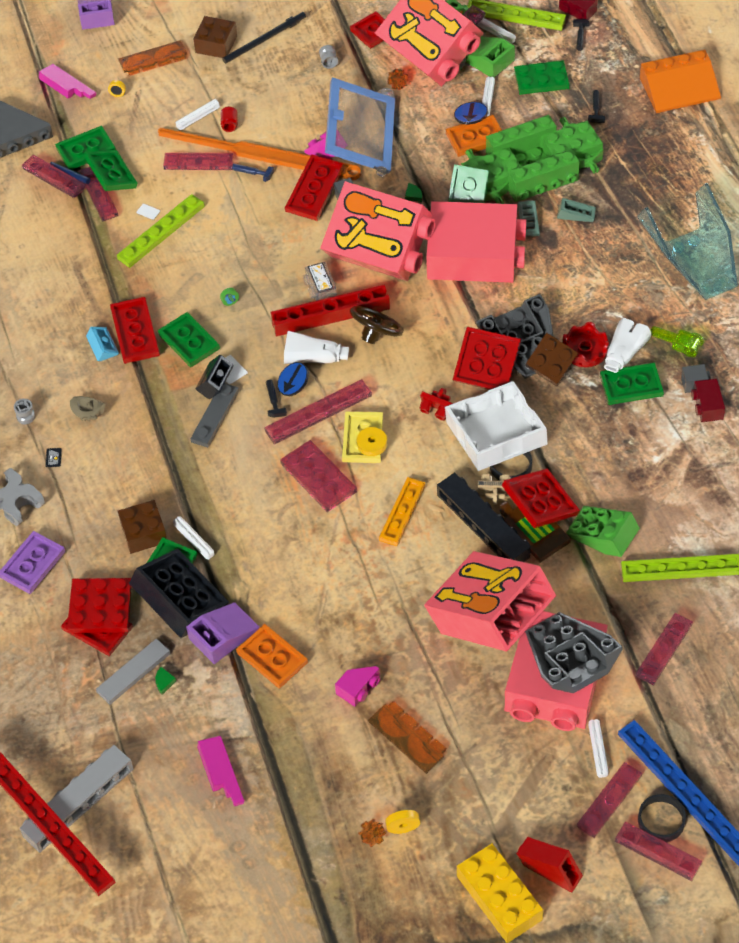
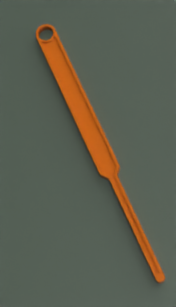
(256, 152)

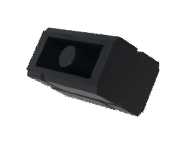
(214, 377)

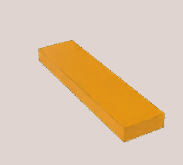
(402, 511)

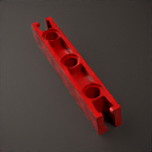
(328, 310)

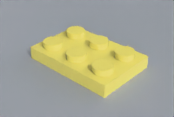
(353, 425)

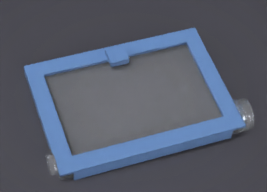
(360, 125)

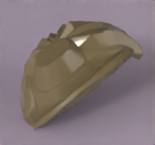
(86, 407)

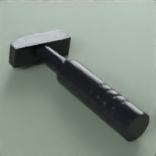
(580, 33)
(596, 118)
(273, 399)

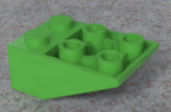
(492, 56)
(604, 529)

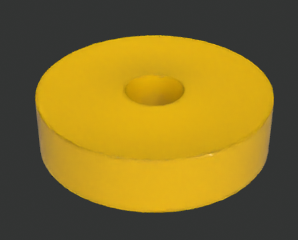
(371, 434)
(402, 821)

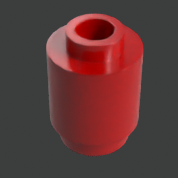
(229, 119)

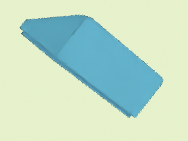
(101, 343)

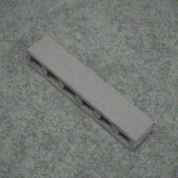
(82, 793)

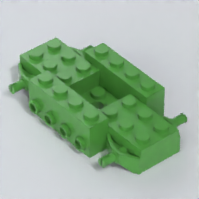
(536, 157)

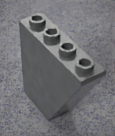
(20, 129)

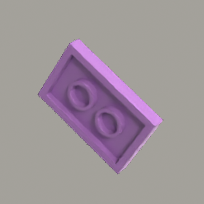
(31, 562)

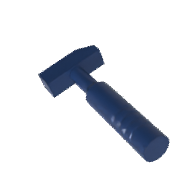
(250, 170)

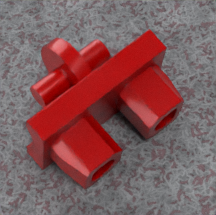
(437, 400)

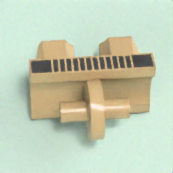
(492, 489)

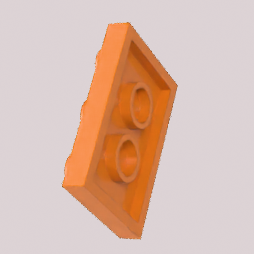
(472, 136)
(272, 656)

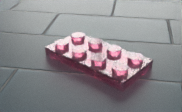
(318, 475)

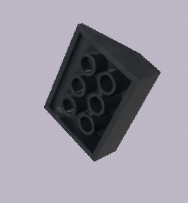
(176, 591)

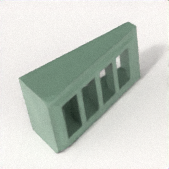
(529, 208)
(570, 211)

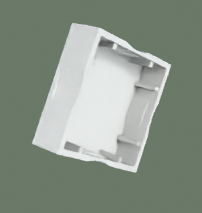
(496, 426)

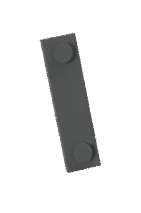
(214, 415)

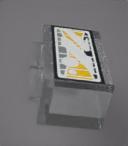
(319, 281)

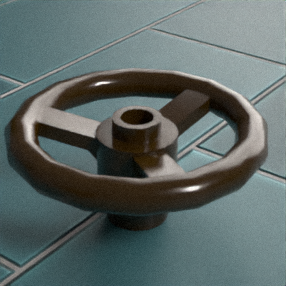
(375, 324)

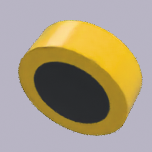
(116, 88)

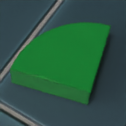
(413, 193)
(164, 680)

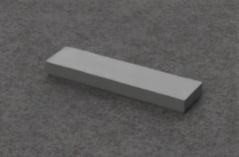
(133, 671)

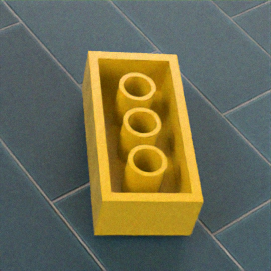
(499, 893)

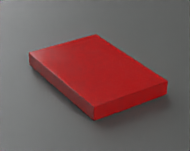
(103, 642)

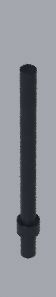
(289, 22)

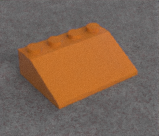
(680, 81)

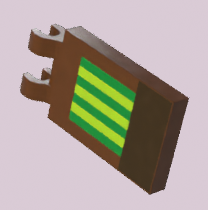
(543, 539)

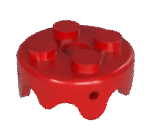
(589, 337)

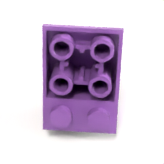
(95, 13)
(221, 631)

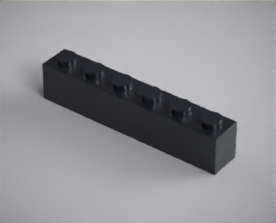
(482, 519)

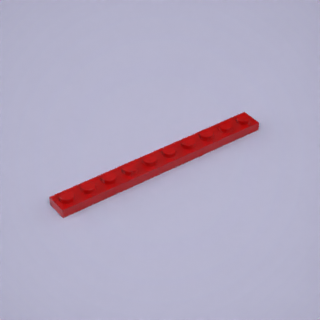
(54, 828)

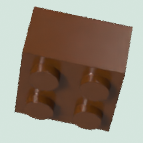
(215, 37)
(551, 359)
(142, 526)

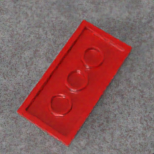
(314, 187)
(134, 330)

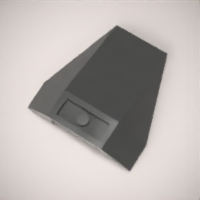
(526, 323)
(571, 652)

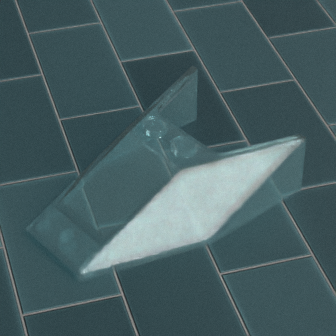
(702, 255)

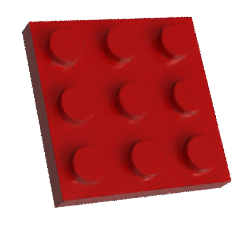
(486, 359)
(540, 498)
(99, 605)

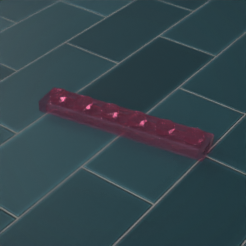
(317, 411)

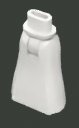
(625, 344)
(310, 349)

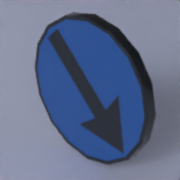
(470, 113)
(293, 379)

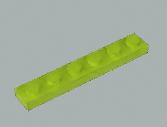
(520, 14)
(160, 230)
(680, 567)

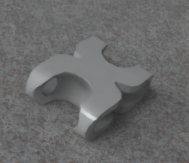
(16, 495)

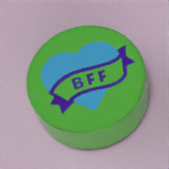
(229, 296)

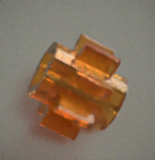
(397, 79)
(372, 832)

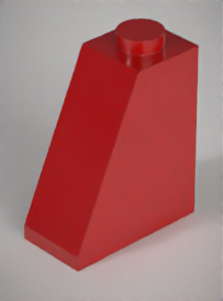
(550, 862)

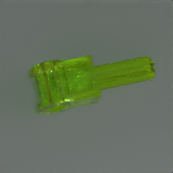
(681, 342)

